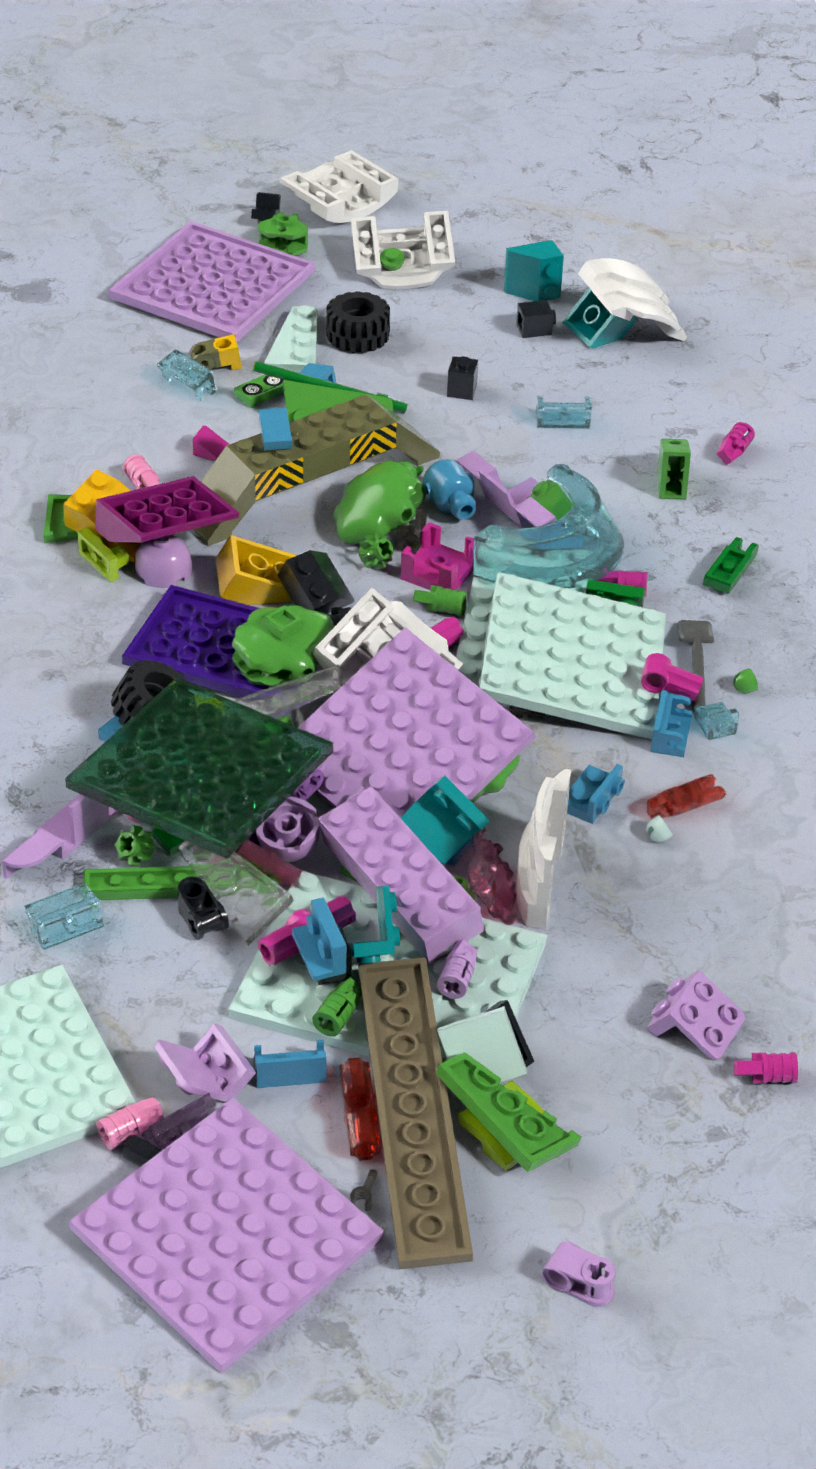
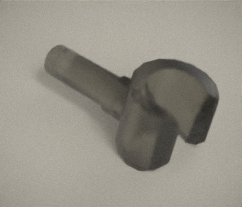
(364, 1191)

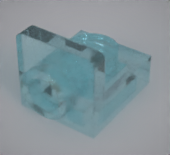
(717, 720)

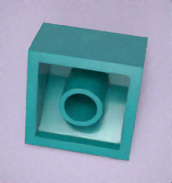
(534, 271)
(595, 323)

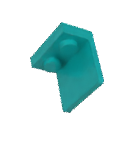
(444, 819)

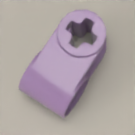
(577, 1271)

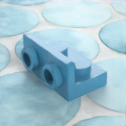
(593, 792)
(321, 942)

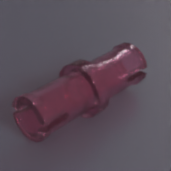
(269, 863)

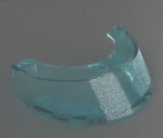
(561, 553)

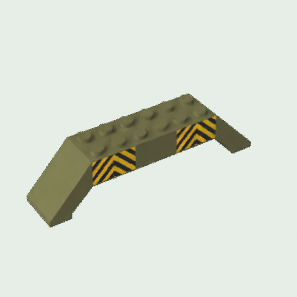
(319, 447)

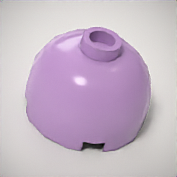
(163, 561)
(290, 830)

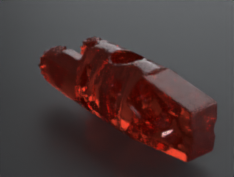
(685, 797)

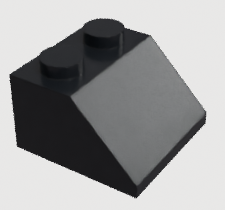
(314, 582)

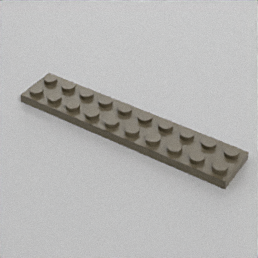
(414, 1115)

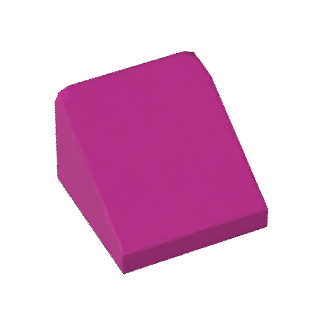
(208, 444)

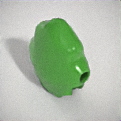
(377, 502)
(269, 660)

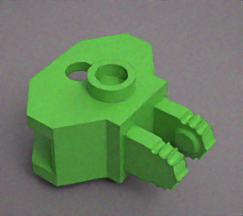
(284, 234)

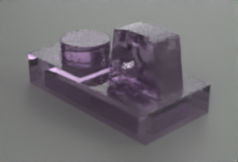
(169, 1128)

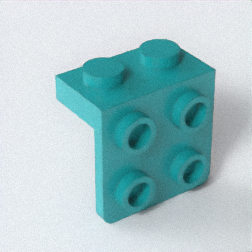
(389, 935)

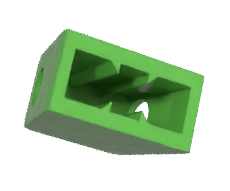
(673, 461)

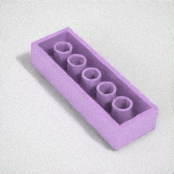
(383, 851)

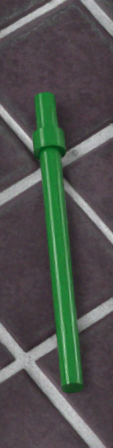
(302, 378)

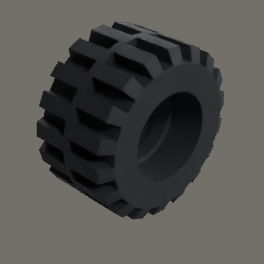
(358, 321)
(140, 686)

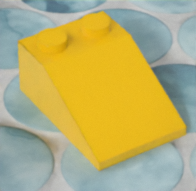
(81, 507)
(250, 572)

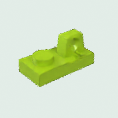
(101, 557)

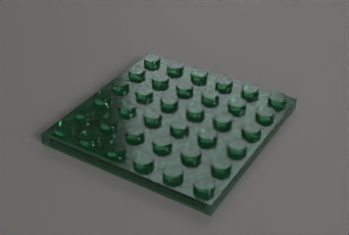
(200, 767)

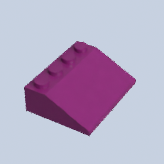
(160, 511)

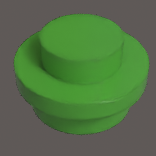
(392, 259)

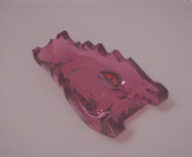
(491, 878)

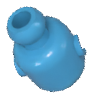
(450, 488)

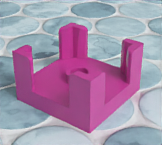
(437, 563)

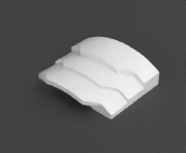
(343, 187)
(425, 250)
(629, 292)
(368, 629)
(540, 847)

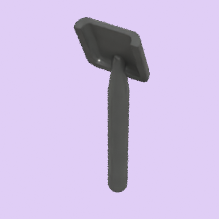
(696, 633)

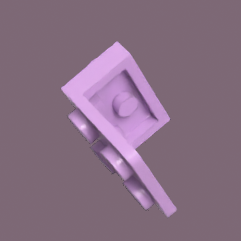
(700, 1013)
(210, 1067)

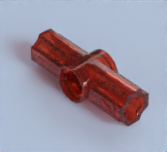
(359, 1109)

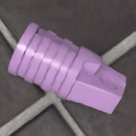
(457, 970)

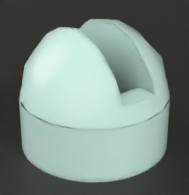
(658, 830)

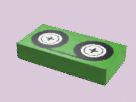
(259, 390)

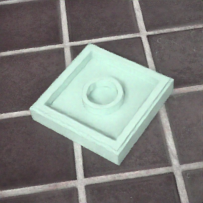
(488, 1041)

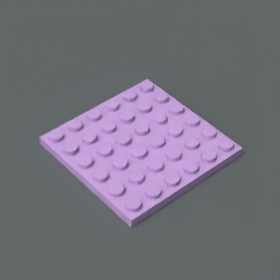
(212, 281)
(408, 725)
(226, 1233)

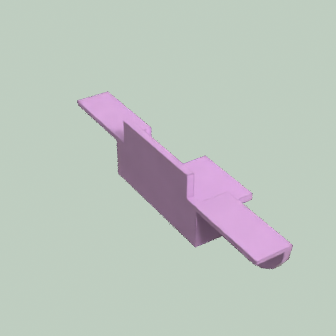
(512, 501)
(60, 834)

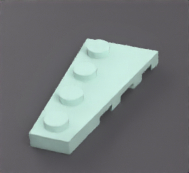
(296, 340)

